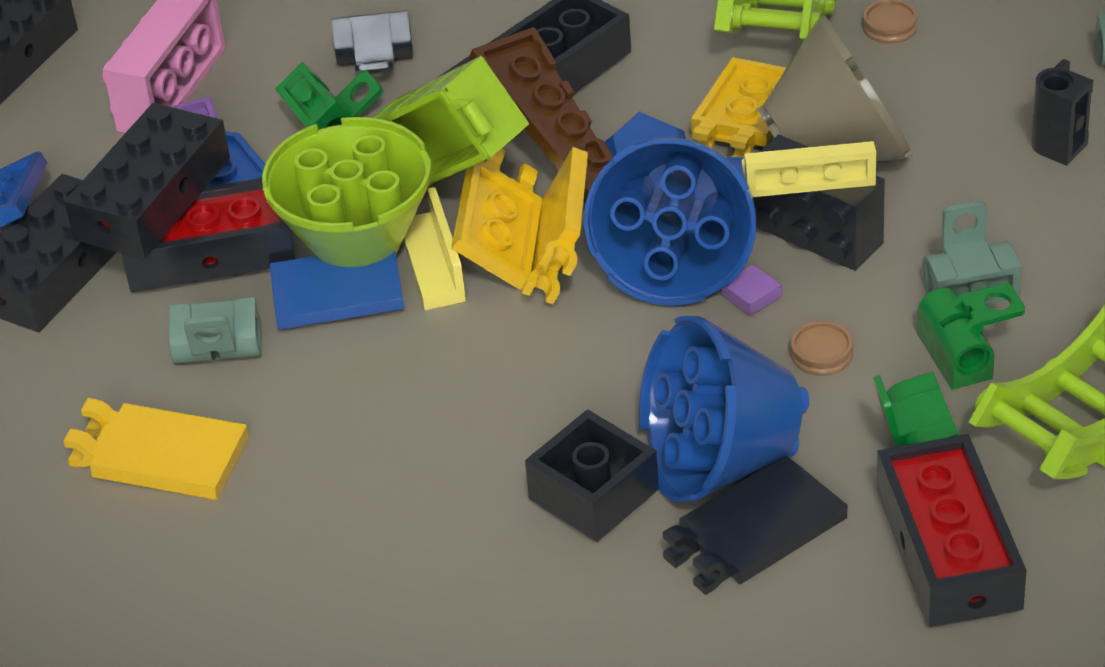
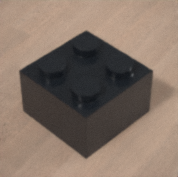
(592, 475)

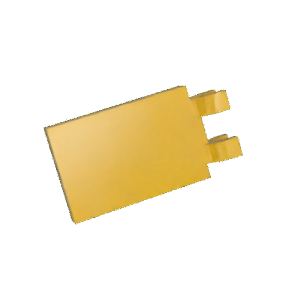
(732, 104)
(498, 220)
(559, 227)
(157, 448)

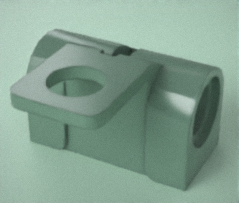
(968, 259)
(214, 330)

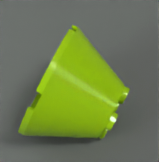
(349, 188)

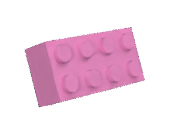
(163, 58)

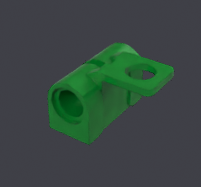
(317, 105)
(954, 331)
(915, 410)

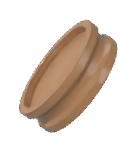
(890, 21)
(821, 348)

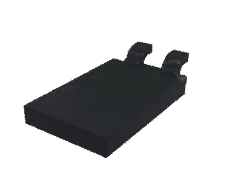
(753, 524)

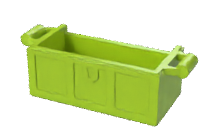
(459, 117)

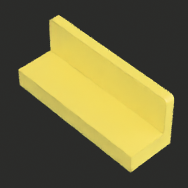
(810, 169)
(432, 260)

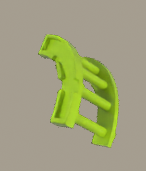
(735, 14)
(1012, 401)

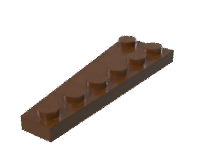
(545, 100)

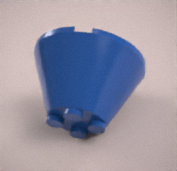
(670, 221)
(715, 409)

